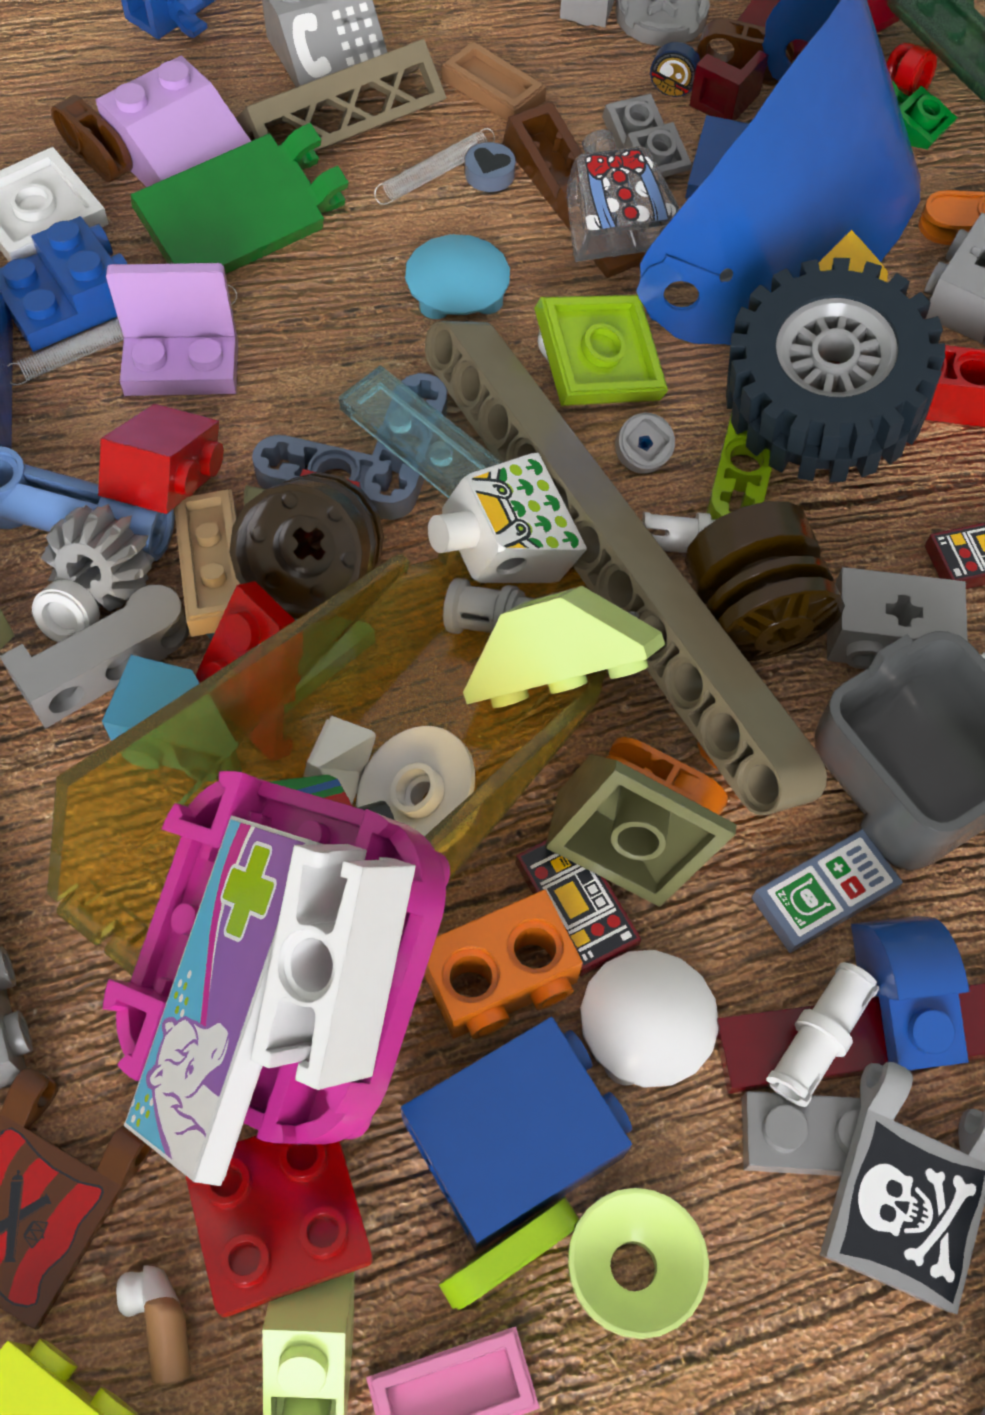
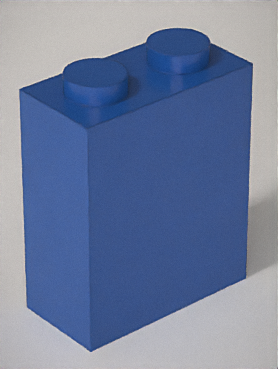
(517, 1131)

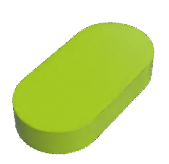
(509, 1254)

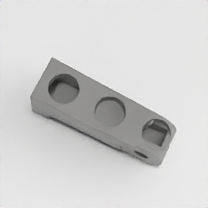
(95, 657)

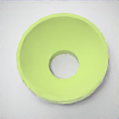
(675, 1248)

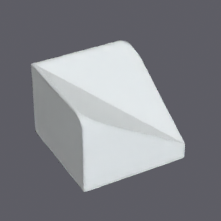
(341, 752)

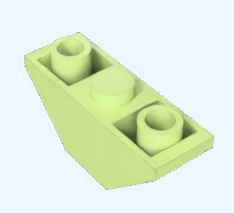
(557, 644)

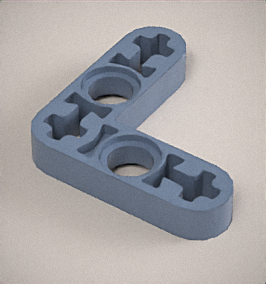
(371, 471)

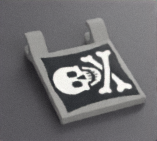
(906, 1200)

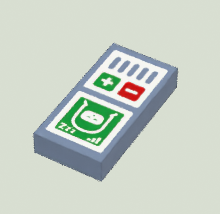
(826, 890)

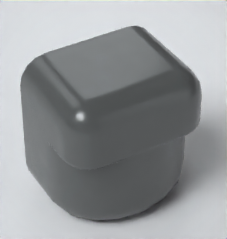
(912, 746)

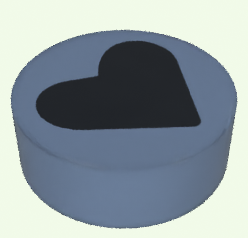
(490, 167)

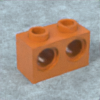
(489, 949)

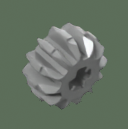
(98, 555)

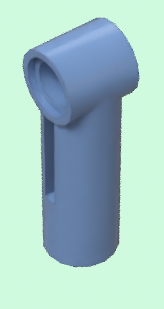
(44, 497)

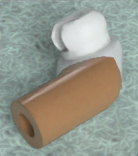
(164, 1320)

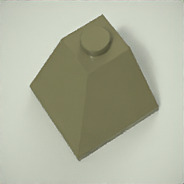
(633, 829)

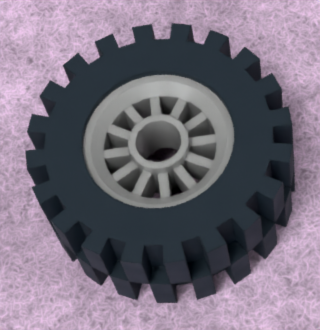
(823, 410)

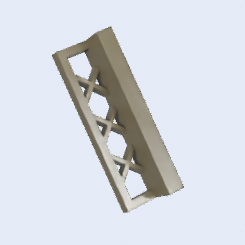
(349, 83)

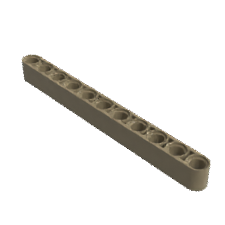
(699, 665)

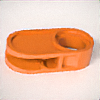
(948, 213)
(670, 773)

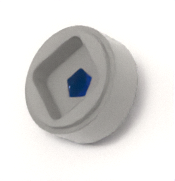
(644, 443)

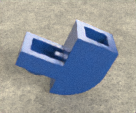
(918, 989)

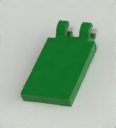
(241, 202)

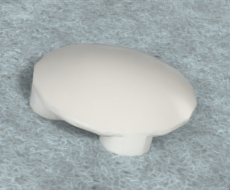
(649, 1019)

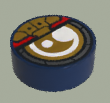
(674, 69)

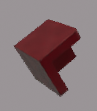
(724, 89)

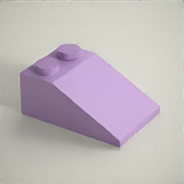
(170, 120)

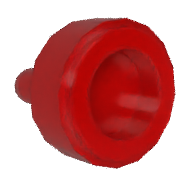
(915, 68)

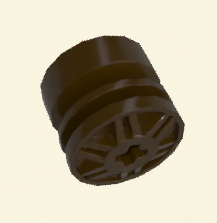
(275, 533)
(765, 579)

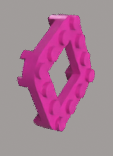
(280, 1104)

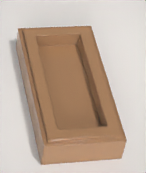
(492, 81)

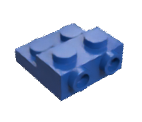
(62, 285)

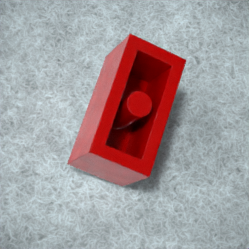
(159, 458)

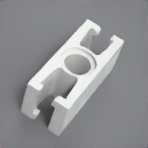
(332, 963)

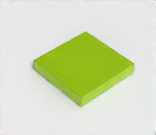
(600, 349)

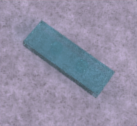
(414, 430)

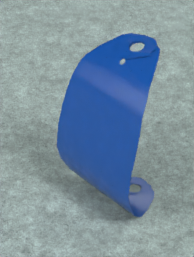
(801, 175)

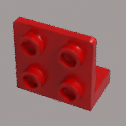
(278, 1223)

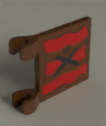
(50, 1200)

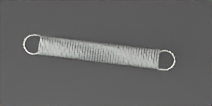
(435, 171)
(81, 340)

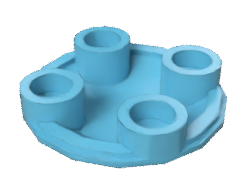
(457, 276)

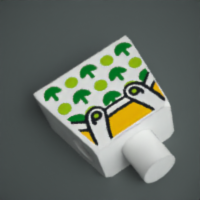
(509, 524)

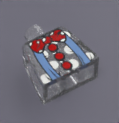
(616, 199)

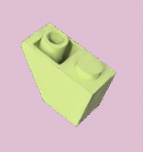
(309, 1350)

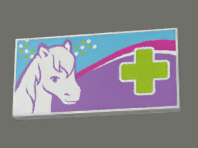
(200, 1058)

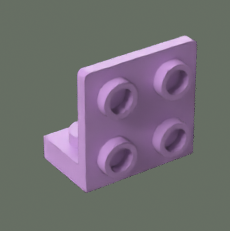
(175, 329)

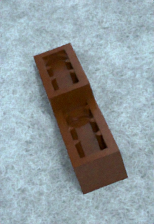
(546, 155)

